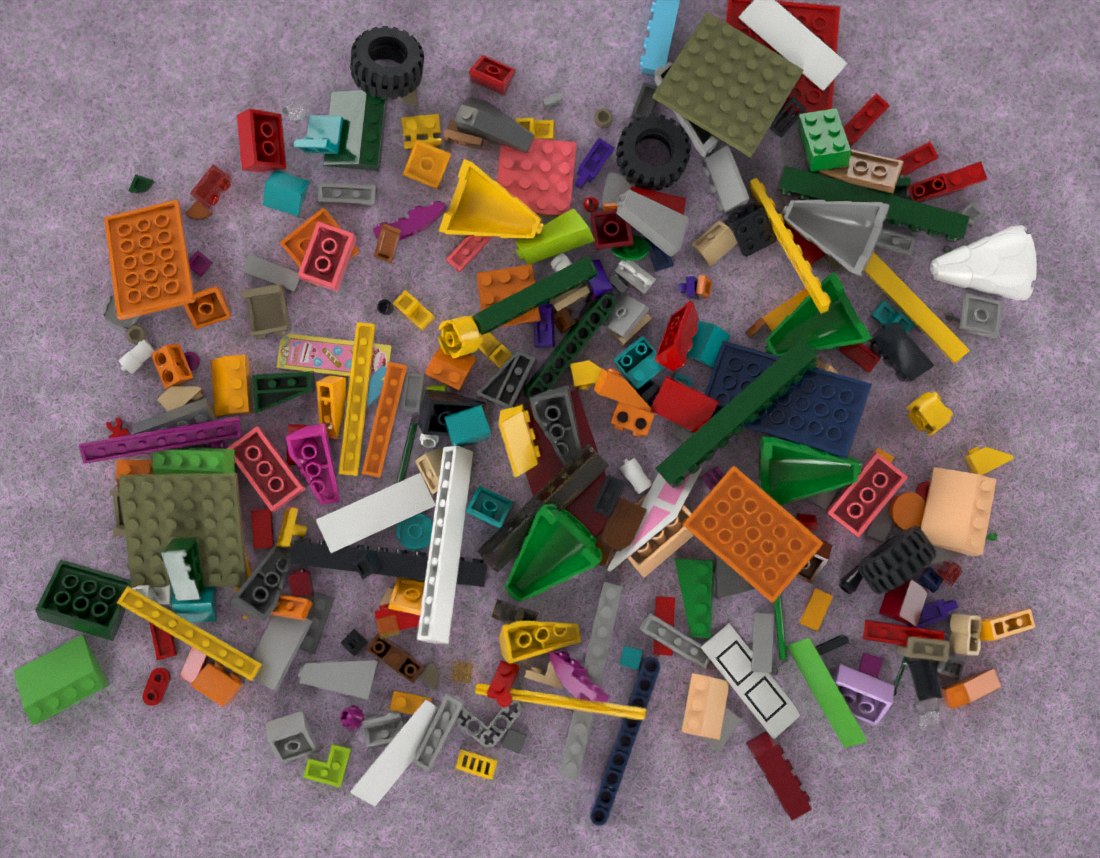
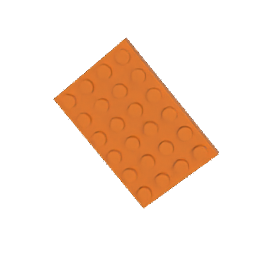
(149, 260)
(752, 534)

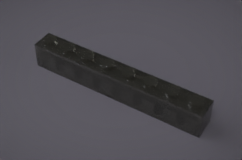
(558, 491)

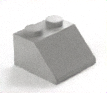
(290, 737)

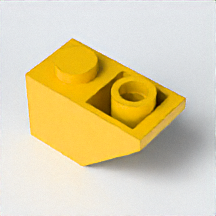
(584, 374)

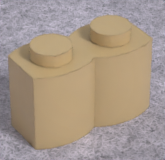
(965, 634)

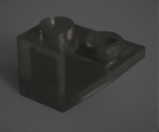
(511, 613)

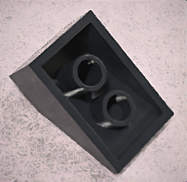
(439, 404)

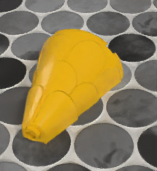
(487, 208)

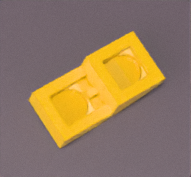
(540, 128)
(413, 310)
(494, 350)

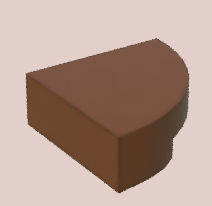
(198, 211)
(755, 327)

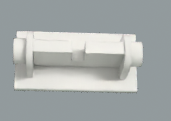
(635, 275)

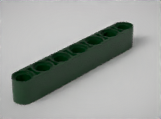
(535, 295)
(577, 342)

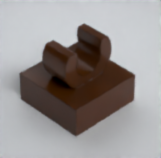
(564, 320)

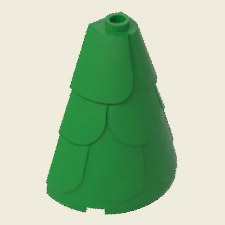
(820, 331)
(799, 471)
(551, 553)

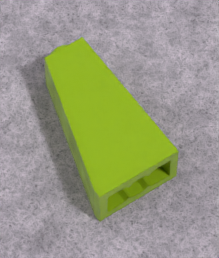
(556, 237)

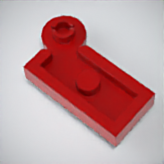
(502, 683)

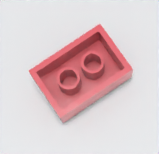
(327, 256)

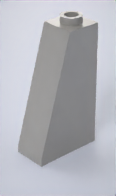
(653, 220)
(341, 676)

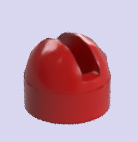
(587, 206)

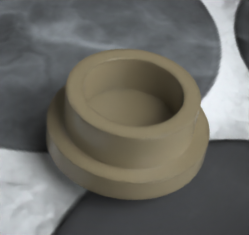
(603, 118)

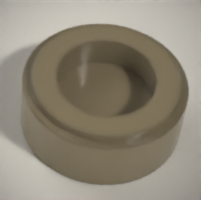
(135, 334)

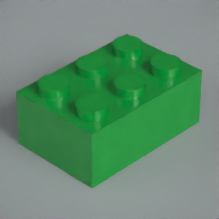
(824, 140)

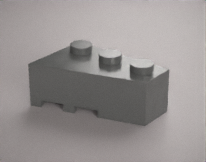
(508, 383)

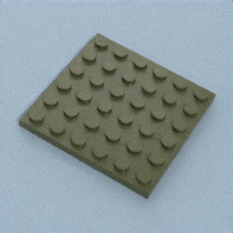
(728, 84)
(183, 507)

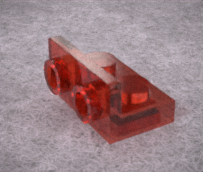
(211, 186)

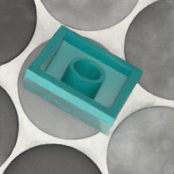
(285, 192)
(707, 343)
(467, 427)
(489, 506)
(198, 609)

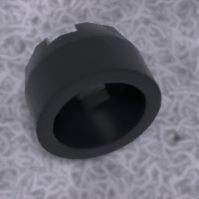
(382, 306)

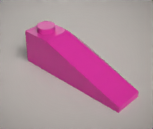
(313, 456)

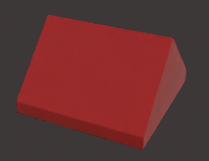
(492, 74)

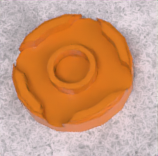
(907, 510)

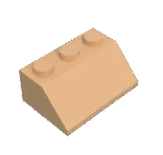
(705, 706)

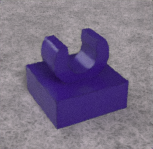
(689, 287)

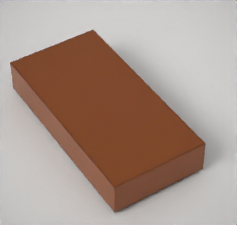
(387, 243)

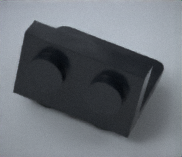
(751, 229)

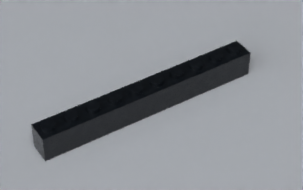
(394, 564)

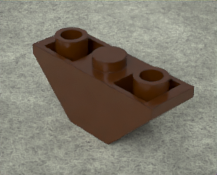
(395, 657)

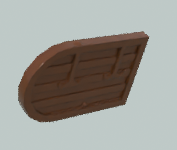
(623, 524)

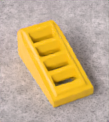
(485, 759)

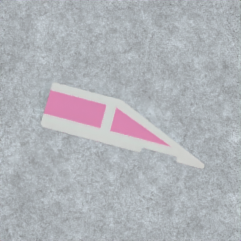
(662, 508)

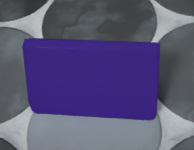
(601, 283)

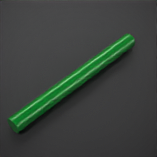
(780, 628)

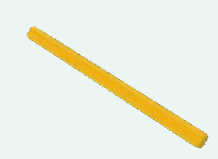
(571, 703)

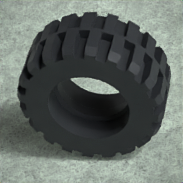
(391, 45)
(661, 130)
(897, 560)

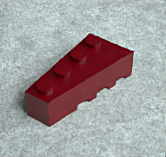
(779, 775)

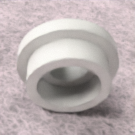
(429, 440)

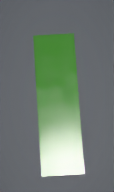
(826, 693)

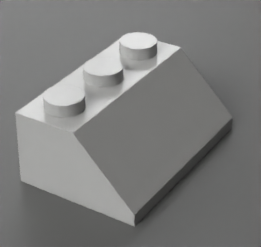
(725, 181)

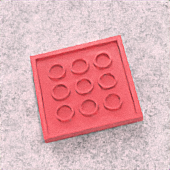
(541, 176)

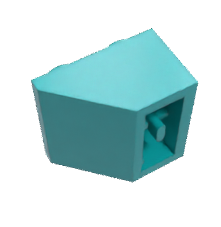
(638, 363)

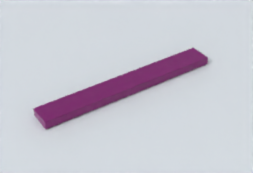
(160, 440)

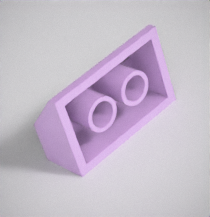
(864, 695)

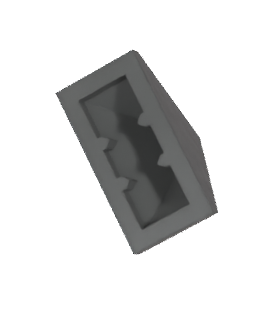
(951, 668)

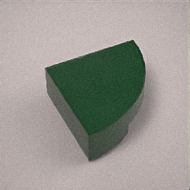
(140, 184)

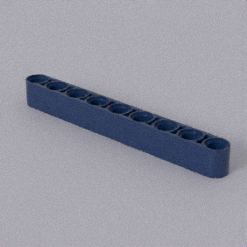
(625, 750)

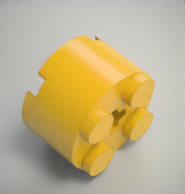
(459, 336)
(929, 413)

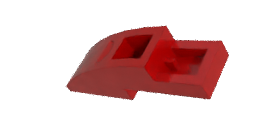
(947, 183)

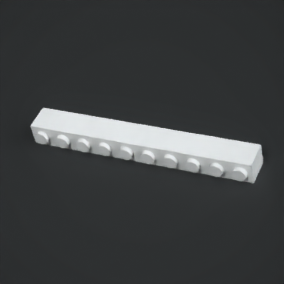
(445, 545)

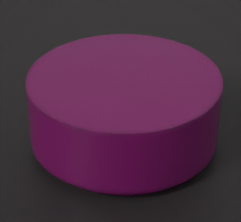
(193, 360)

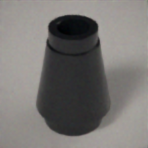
(851, 581)

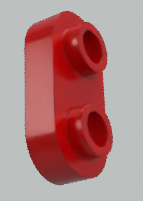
(156, 687)

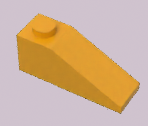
(331, 403)
(1006, 625)

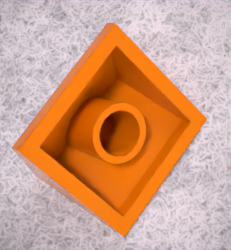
(208, 307)

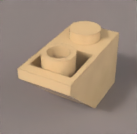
(179, 396)

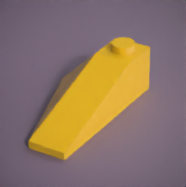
(532, 638)

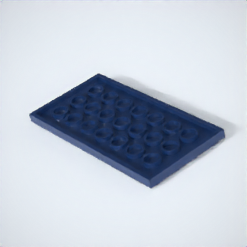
(816, 411)

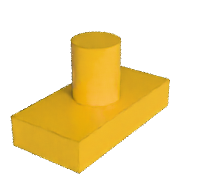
(290, 528)

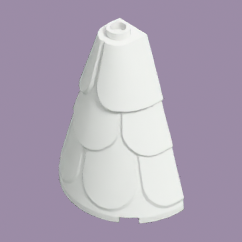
(993, 265)

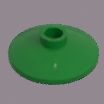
(633, 252)

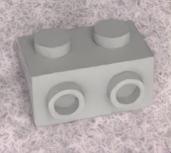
(382, 730)

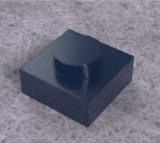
(931, 579)

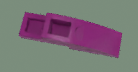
(419, 220)
(574, 678)

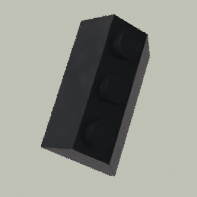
(900, 352)

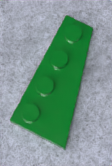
(697, 592)

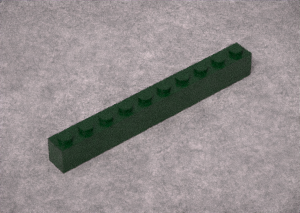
(901, 210)
(738, 413)

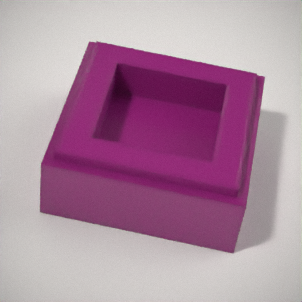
(199, 263)
(870, 664)

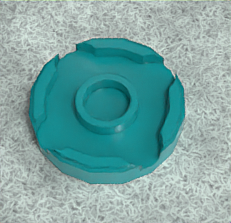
(419, 535)

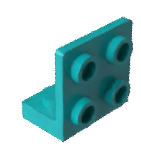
(322, 135)

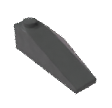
(489, 123)
(557, 419)
(263, 588)

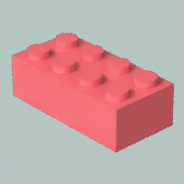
(266, 469)
(864, 499)

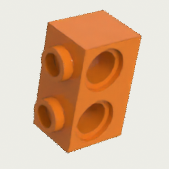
(172, 365)
(633, 413)

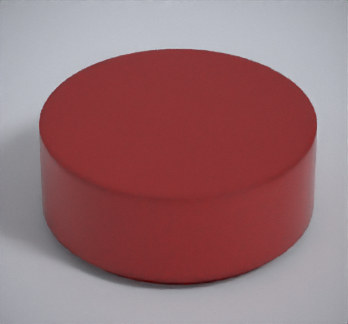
(922, 489)

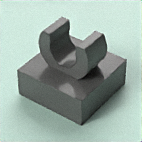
(619, 284)

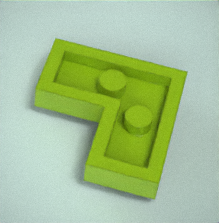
(333, 770)

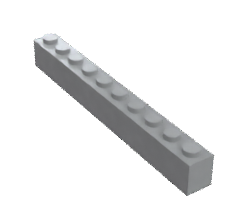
(594, 663)

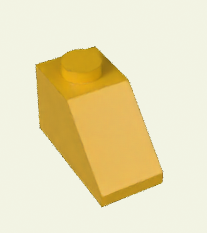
(986, 459)

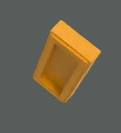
(816, 609)

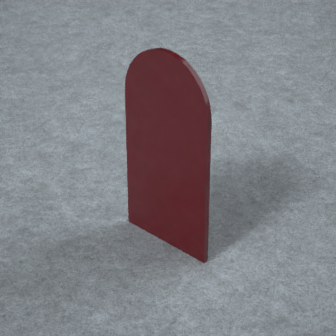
(551, 465)

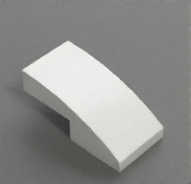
(160, 595)

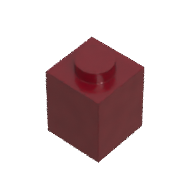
(301, 583)

